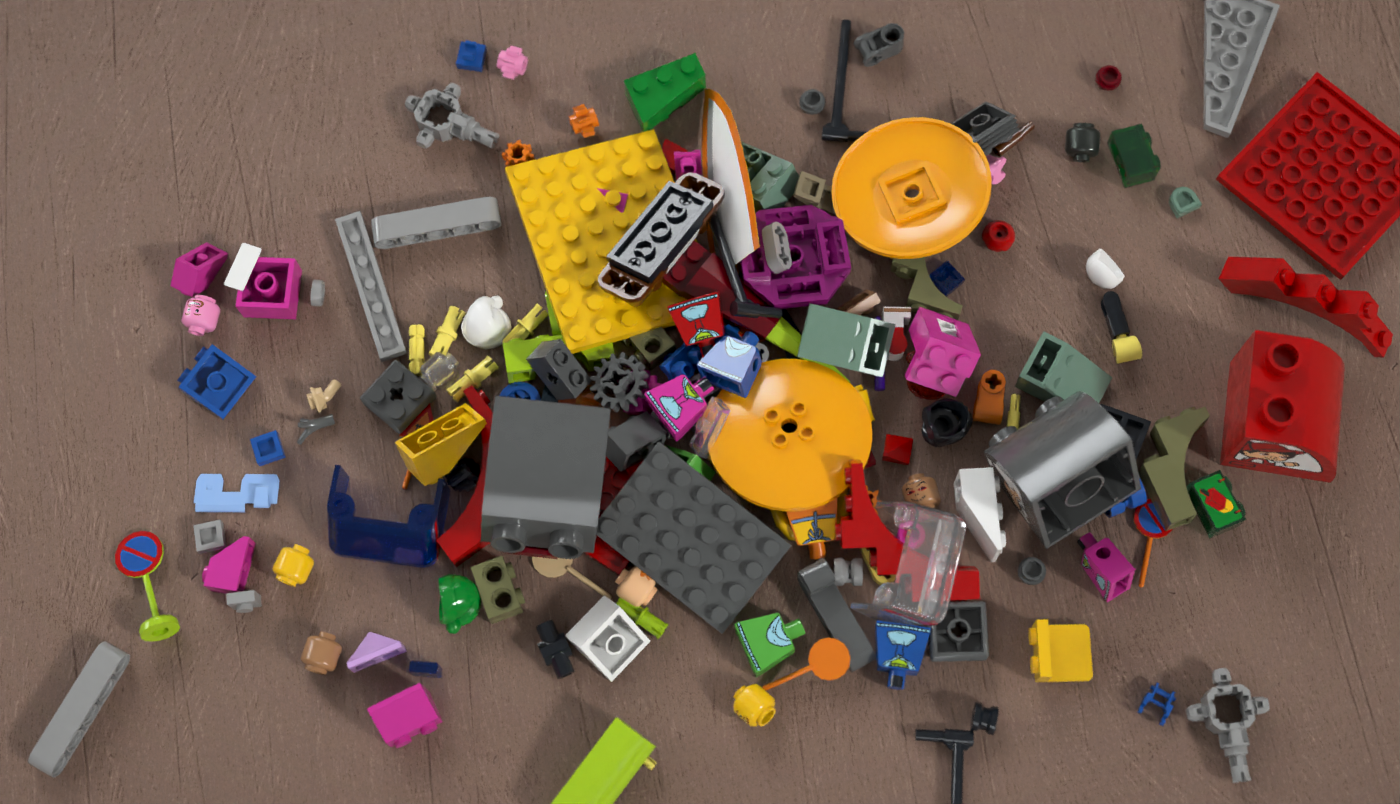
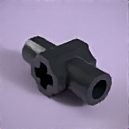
(555, 649)

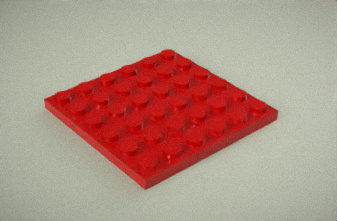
(1322, 175)

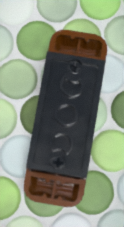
(660, 237)

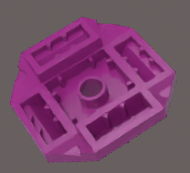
(821, 256)

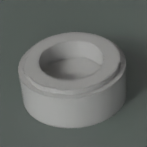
(317, 293)

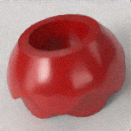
(997, 243)

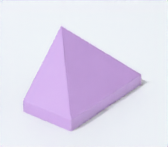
(374, 650)

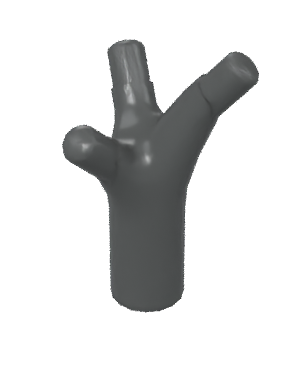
(313, 425)

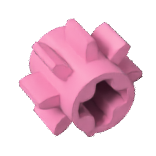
(512, 62)

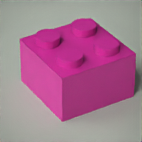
(271, 289)

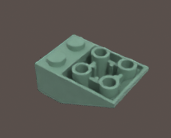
(770, 178)
(846, 340)
(1061, 371)

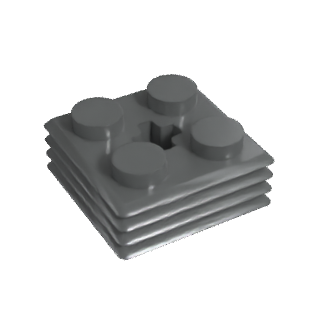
(988, 126)
(392, 411)
(971, 645)

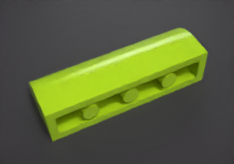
(607, 767)

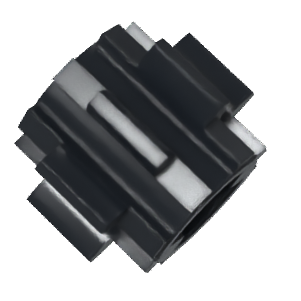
(464, 475)

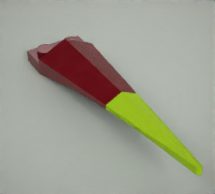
(702, 273)

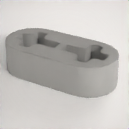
(776, 247)

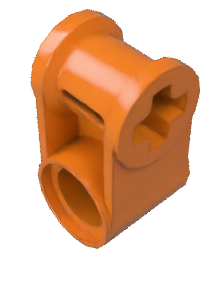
(988, 401)

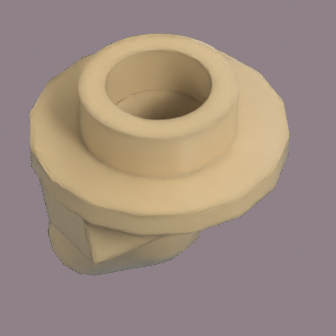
(318, 398)

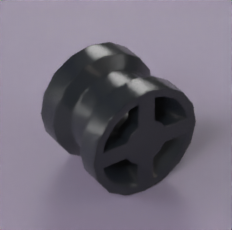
(984, 718)

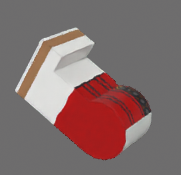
(900, 317)

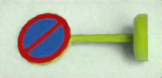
(136, 558)

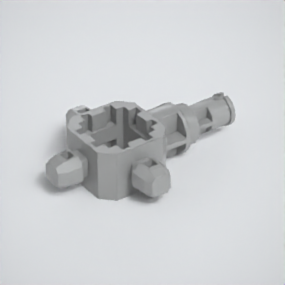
(458, 123)
(1232, 736)

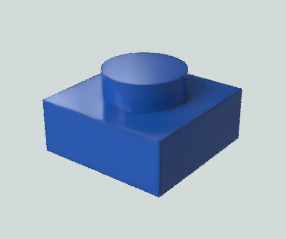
(267, 448)

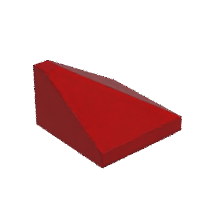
(897, 449)

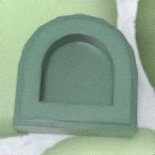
(1183, 201)

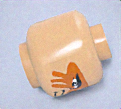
(635, 587)

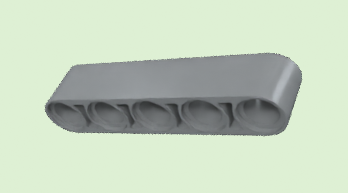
(435, 222)
(79, 709)

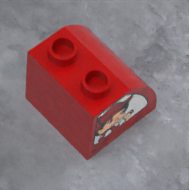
(1284, 407)

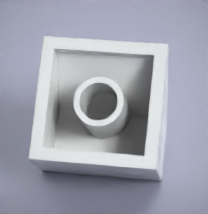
(608, 638)

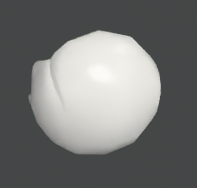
(1103, 270)

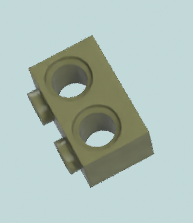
(644, 340)
(493, 591)

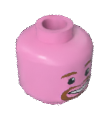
(200, 315)

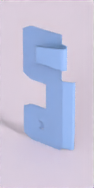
(255, 489)

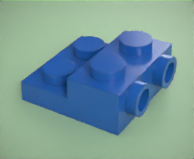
(215, 381)

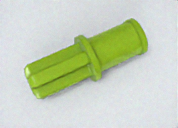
(644, 618)

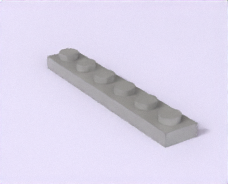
(371, 286)

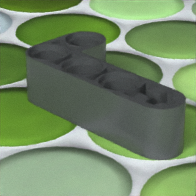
(836, 617)

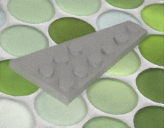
(1232, 47)

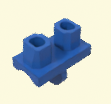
(681, 362)

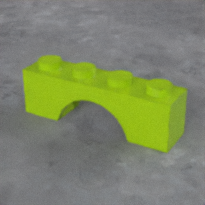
(518, 350)

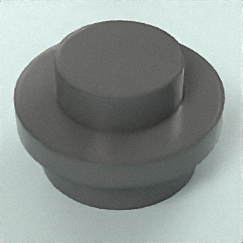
(812, 102)
(1031, 571)

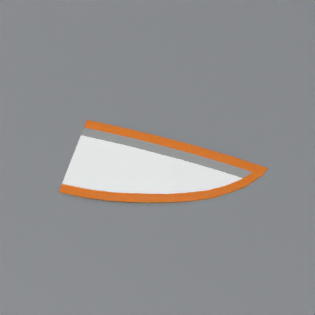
(726, 164)

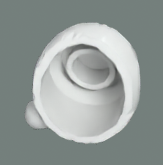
(486, 323)

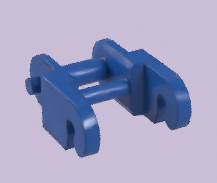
(1167, 707)

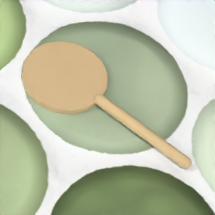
(557, 567)

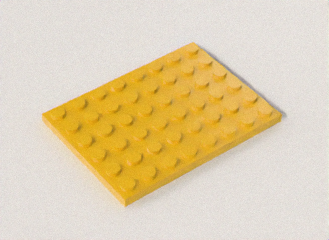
(578, 226)

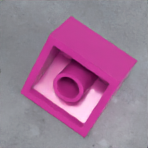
(405, 715)

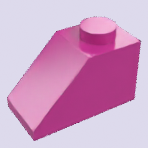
(197, 269)
(230, 567)

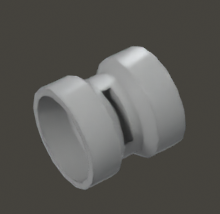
(848, 571)

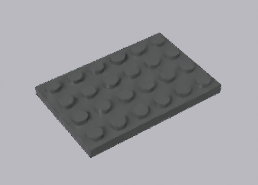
(691, 537)

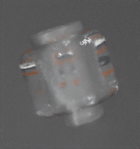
(440, 371)

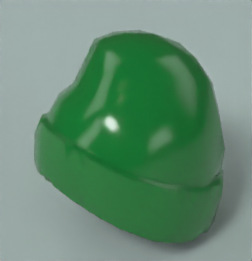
(458, 602)

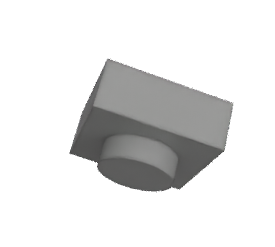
(209, 536)
(244, 601)

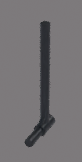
(836, 130)
(741, 306)
(958, 742)

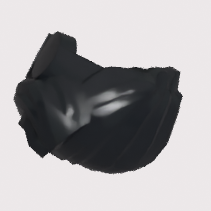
(945, 422)

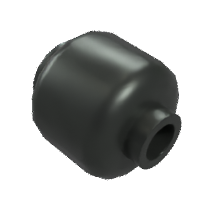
(1082, 142)

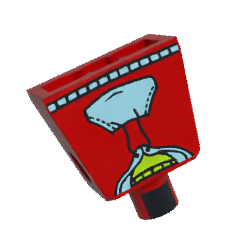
(699, 320)

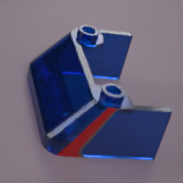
(384, 540)

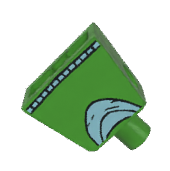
(767, 640)

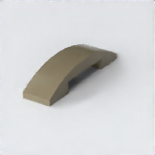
(814, 191)

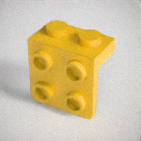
(1060, 652)

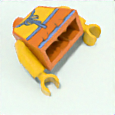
(812, 526)

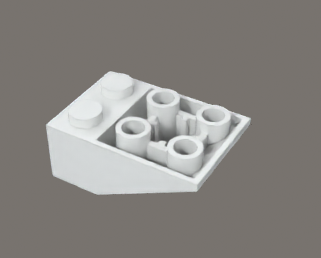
(978, 506)

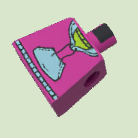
(679, 403)
(1106, 566)

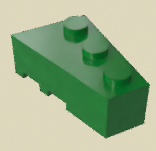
(664, 89)

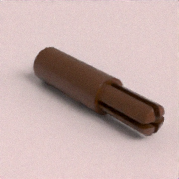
(1002, 148)

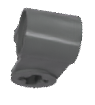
(875, 45)

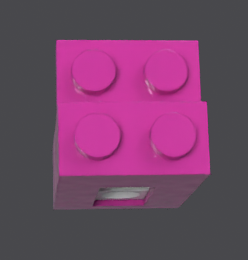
(943, 352)

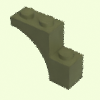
(923, 290)

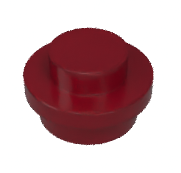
(1108, 78)

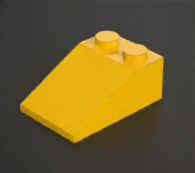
(440, 444)

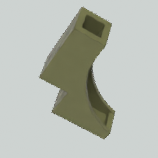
(1165, 474)

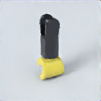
(1124, 347)

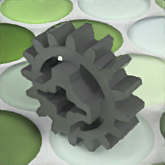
(623, 383)

